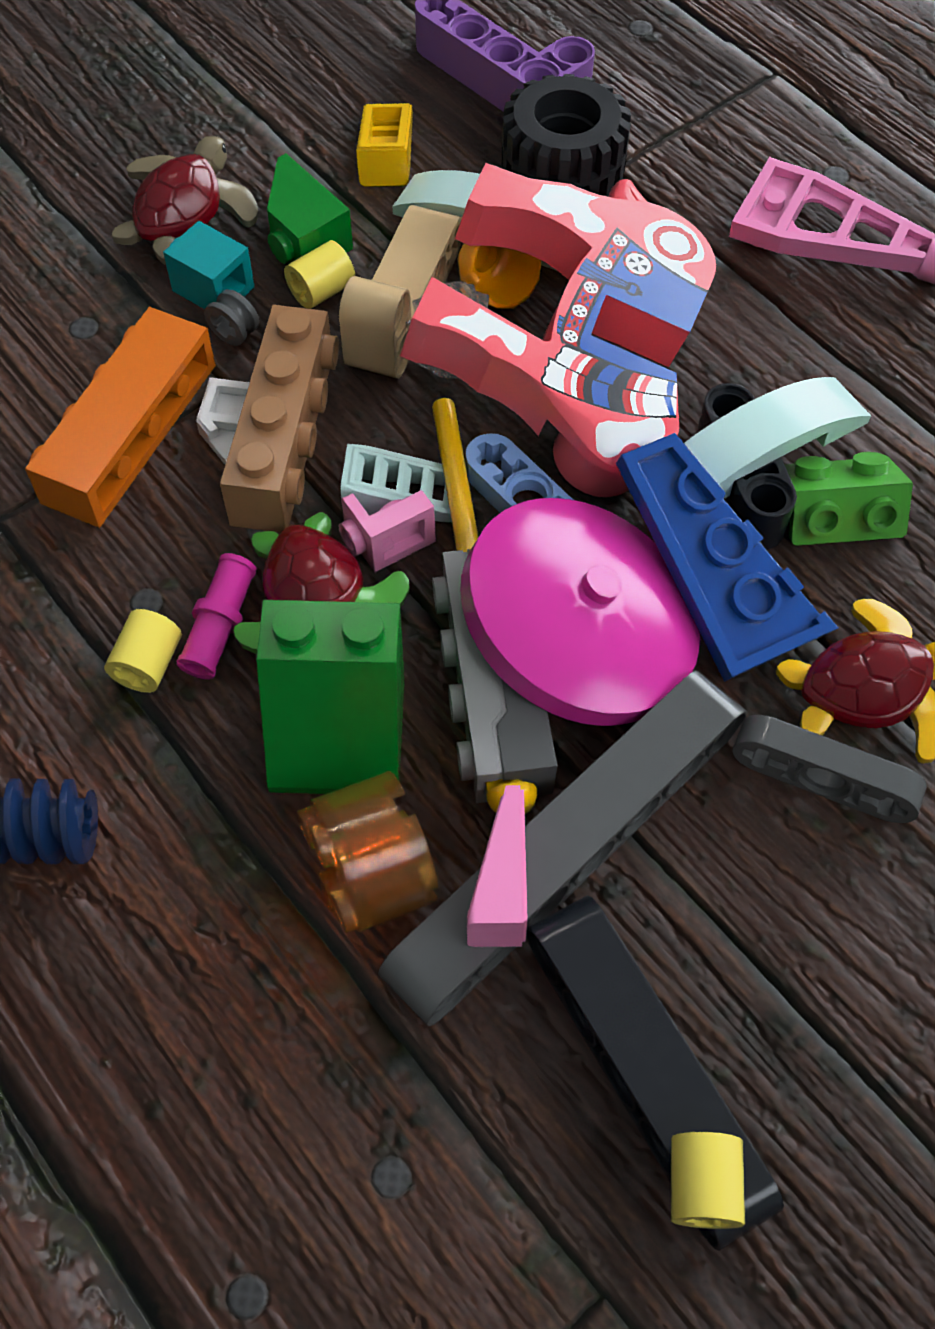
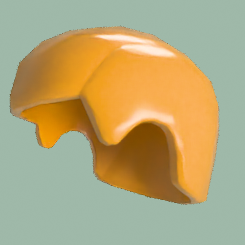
(500, 272)

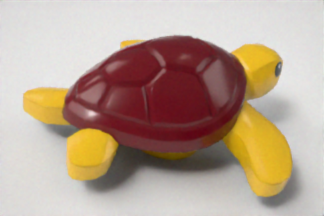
(870, 679)

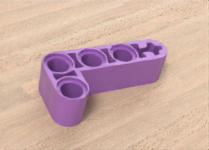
(487, 55)

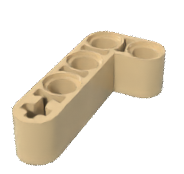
(376, 309)

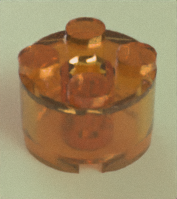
(371, 852)

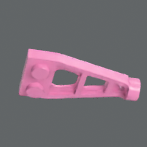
(778, 197)

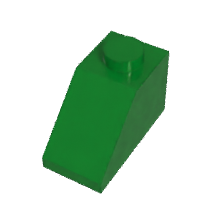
(303, 213)

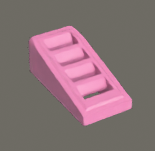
(500, 896)

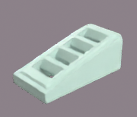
(385, 466)

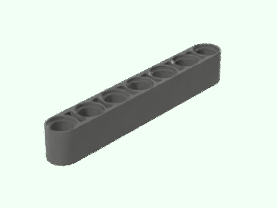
(570, 839)

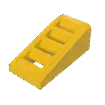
(385, 145)

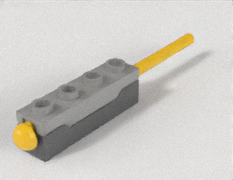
(504, 732)

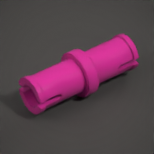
(216, 616)

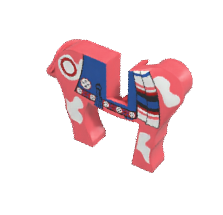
(632, 281)

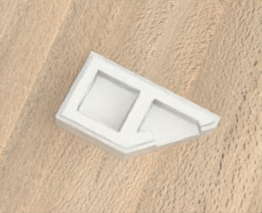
(221, 413)

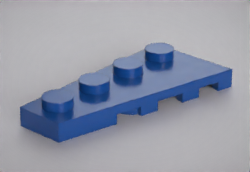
(726, 577)

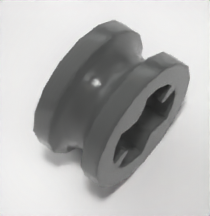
(231, 317)

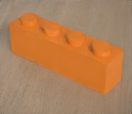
(121, 417)

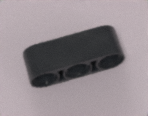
(764, 495)

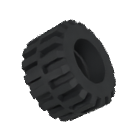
(567, 132)

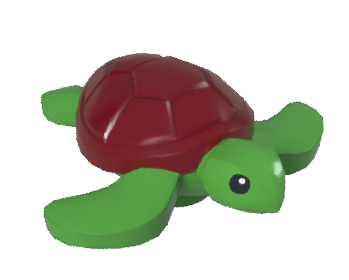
(313, 566)

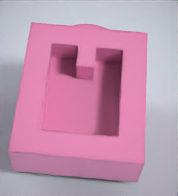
(391, 532)

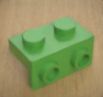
(848, 499)

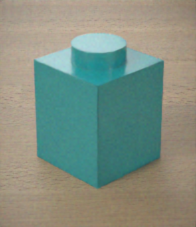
(206, 264)

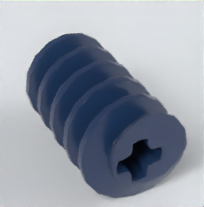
(47, 825)

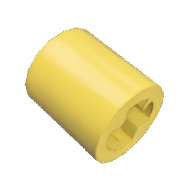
(319, 274)
(143, 650)
(707, 1180)

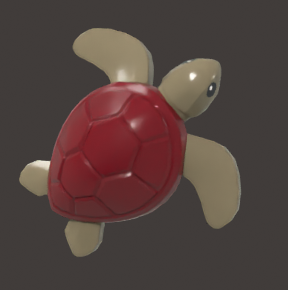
(180, 193)

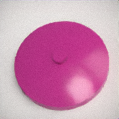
(577, 611)

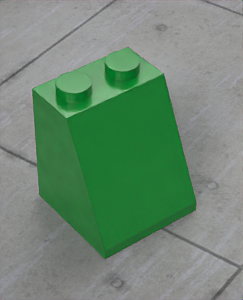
(330, 693)

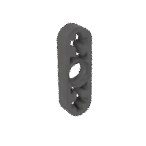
(830, 769)

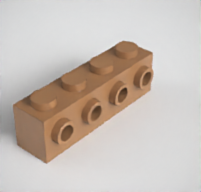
(279, 419)

